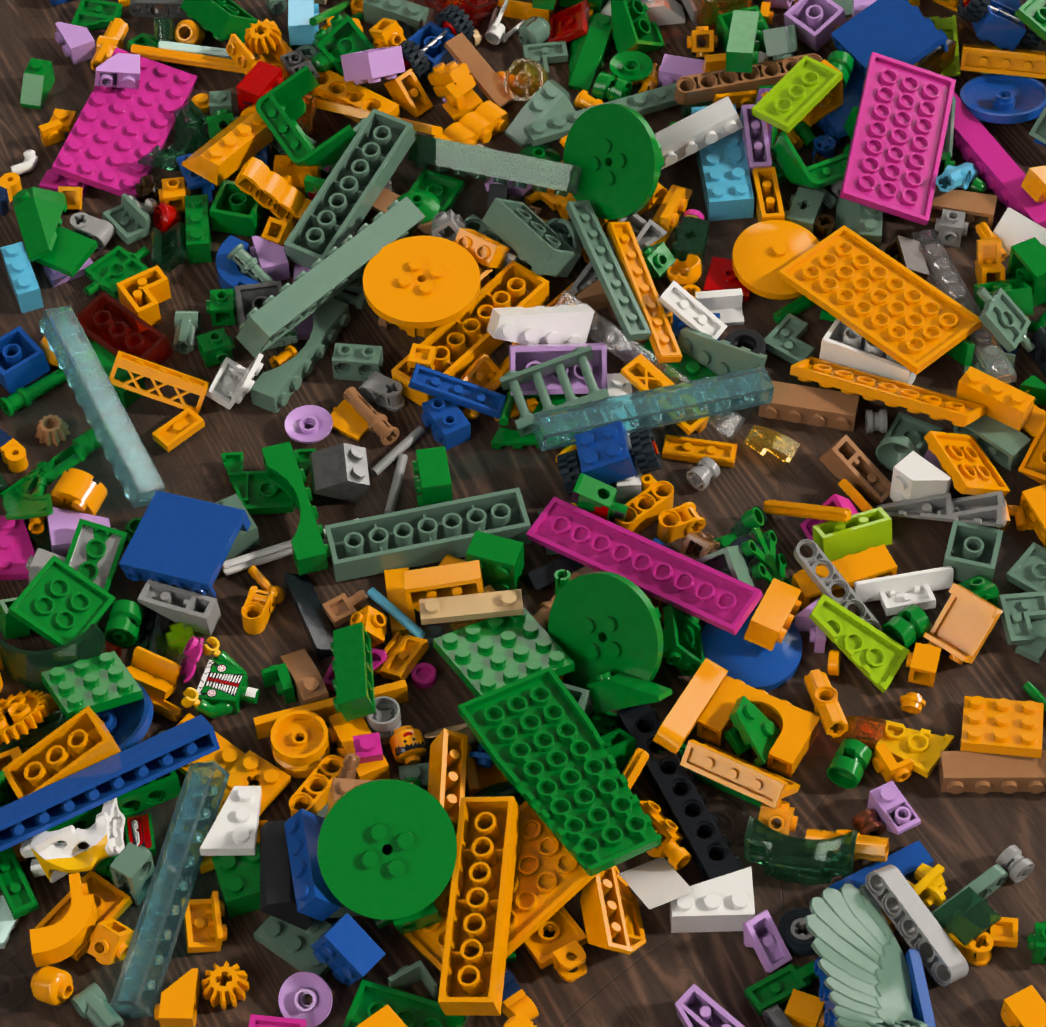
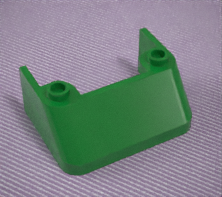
(284, 106)
(818, 174)

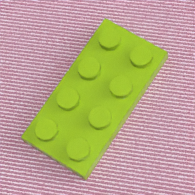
(796, 94)

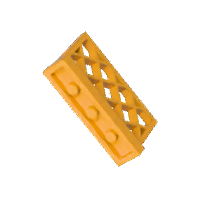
(1005, 62)
(737, 773)

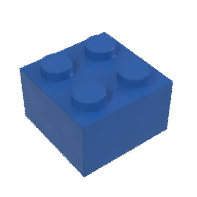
(20, 360)
(347, 950)

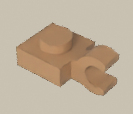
(341, 607)

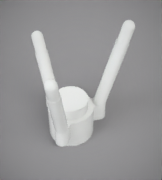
(496, 30)

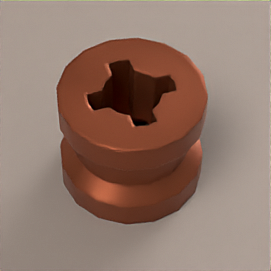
(868, 823)

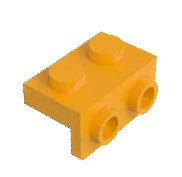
(204, 924)

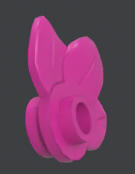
(193, 652)

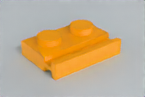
(402, 657)

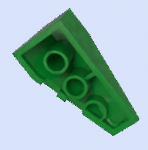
(633, 27)
(38, 217)

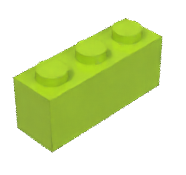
(861, 532)

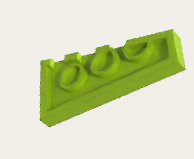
(862, 643)

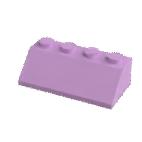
(532, 354)

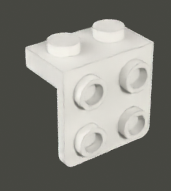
(233, 381)

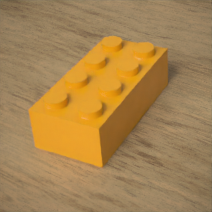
(61, 753)

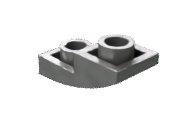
(295, 61)

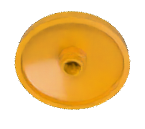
(766, 250)

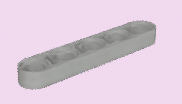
(833, 578)

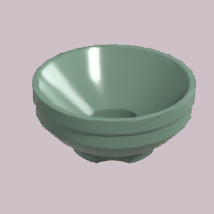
(890, 454)

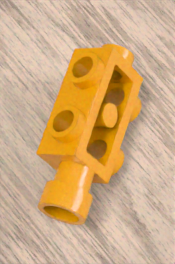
(671, 837)

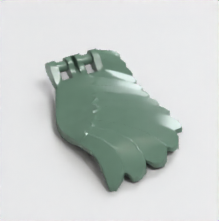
(860, 959)

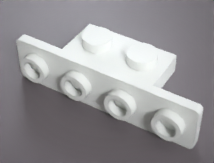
(905, 589)

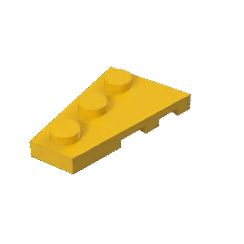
(914, 744)

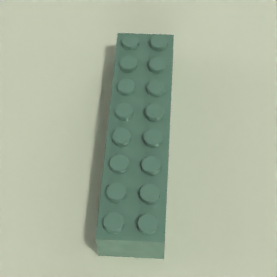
(350, 188)
(423, 533)

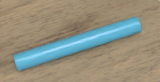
(396, 613)

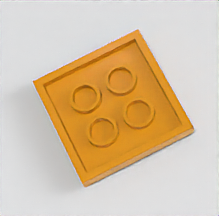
(965, 463)
(1002, 726)

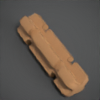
(350, 762)

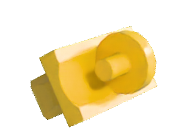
(930, 885)

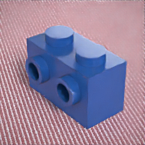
(446, 422)

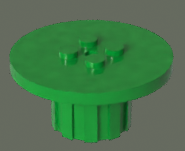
(616, 158)
(606, 626)
(412, 868)

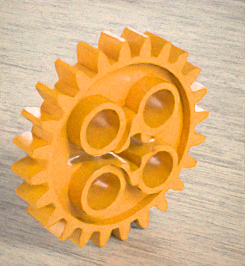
(25, 712)

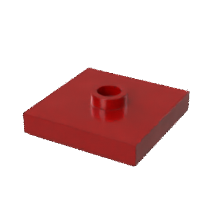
(569, 23)
(722, 277)

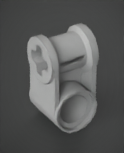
(93, 228)
(383, 391)

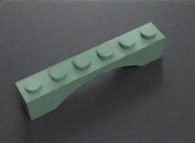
(276, 386)

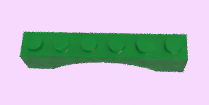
(307, 544)

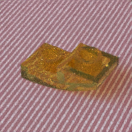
(766, 439)

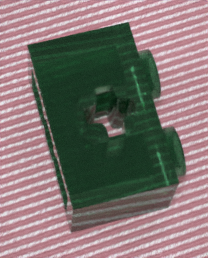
(691, 238)

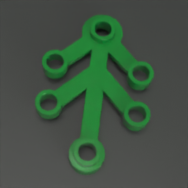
(767, 556)

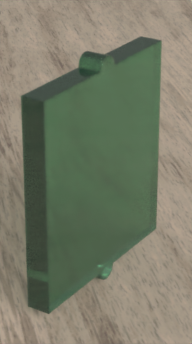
(967, 916)

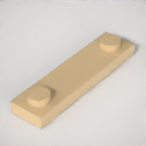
(471, 606)

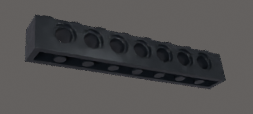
(677, 807)

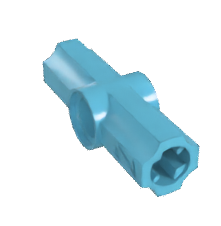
(956, 177)

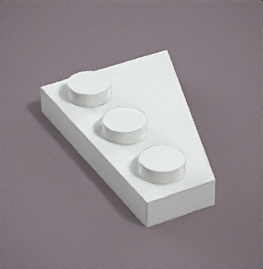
(236, 824)

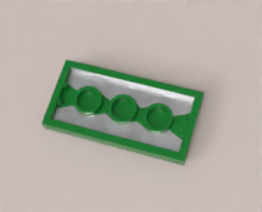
(96, 552)

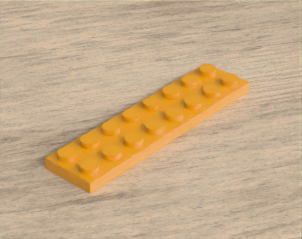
(892, 392)

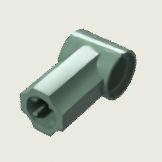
(186, 326)
(94, 1005)

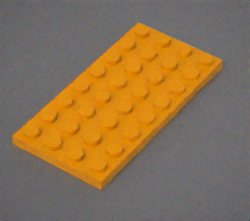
(880, 299)
(542, 885)

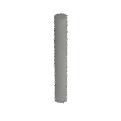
(399, 449)
(396, 483)

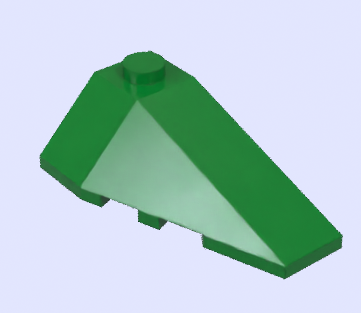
(590, 52)

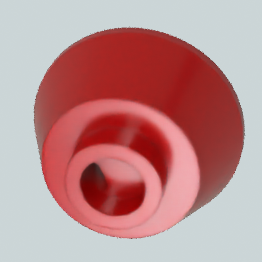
(165, 216)

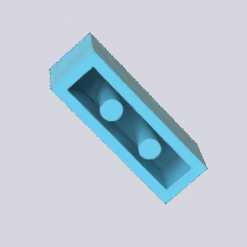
(298, 21)
(22, 277)

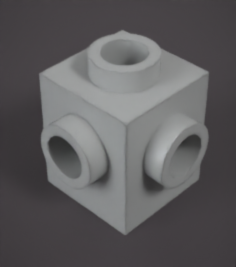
(441, 224)
(951, 227)

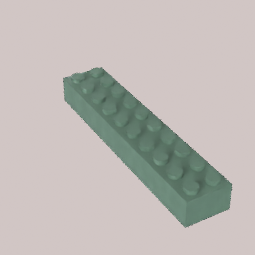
(326, 277)

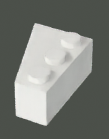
(715, 905)

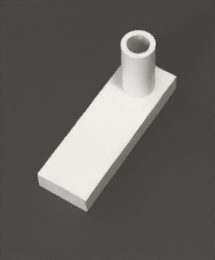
(690, 311)

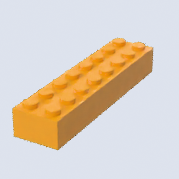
(467, 337)
(480, 907)

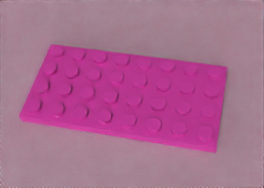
(123, 127)
(898, 139)

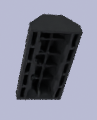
(276, 881)

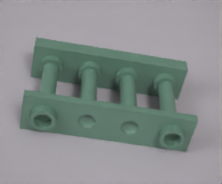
(513, 380)

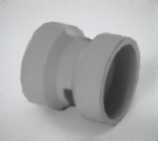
(701, 475)
(1013, 861)

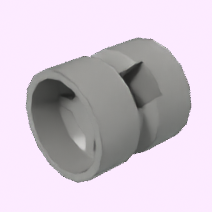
(385, 719)

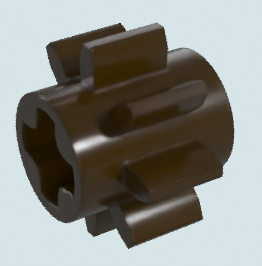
(148, 187)

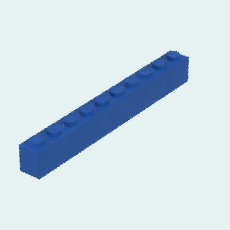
(105, 780)

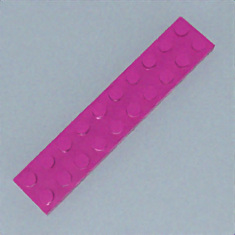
(647, 564)

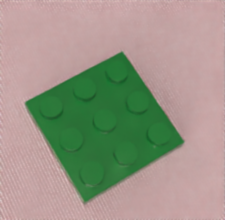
(61, 603)
(93, 682)

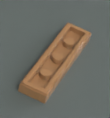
(483, 74)

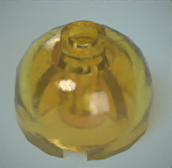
(524, 79)

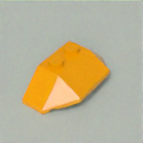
(612, 913)

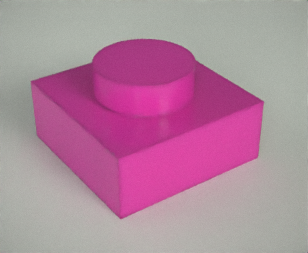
(368, 747)

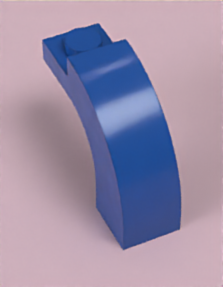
(227, 270)

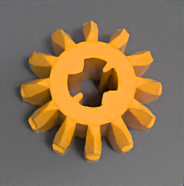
(263, 36)
(215, 987)

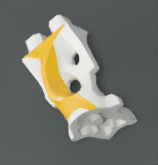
(61, 858)

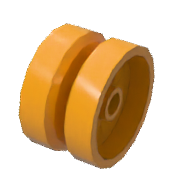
(299, 742)

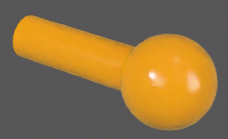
(265, 584)

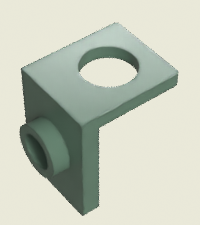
(411, 974)

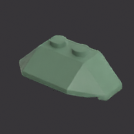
(546, 103)

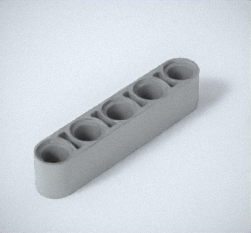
(917, 924)

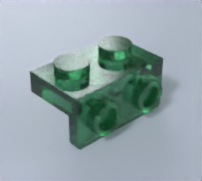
(170, 247)

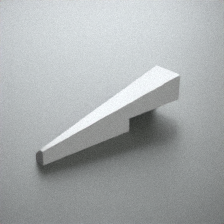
(646, 234)
(979, 509)

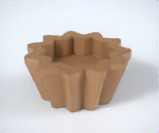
(52, 430)

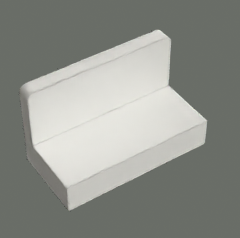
(725, 302)

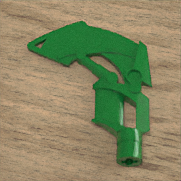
(17, 498)

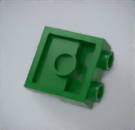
(341, 39)
(682, 641)

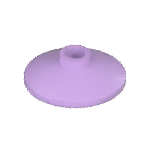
(308, 424)
(293, 993)

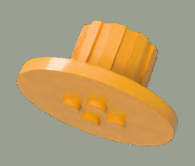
(421, 283)

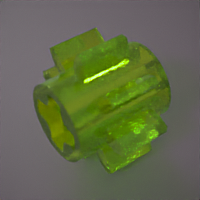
(178, 636)

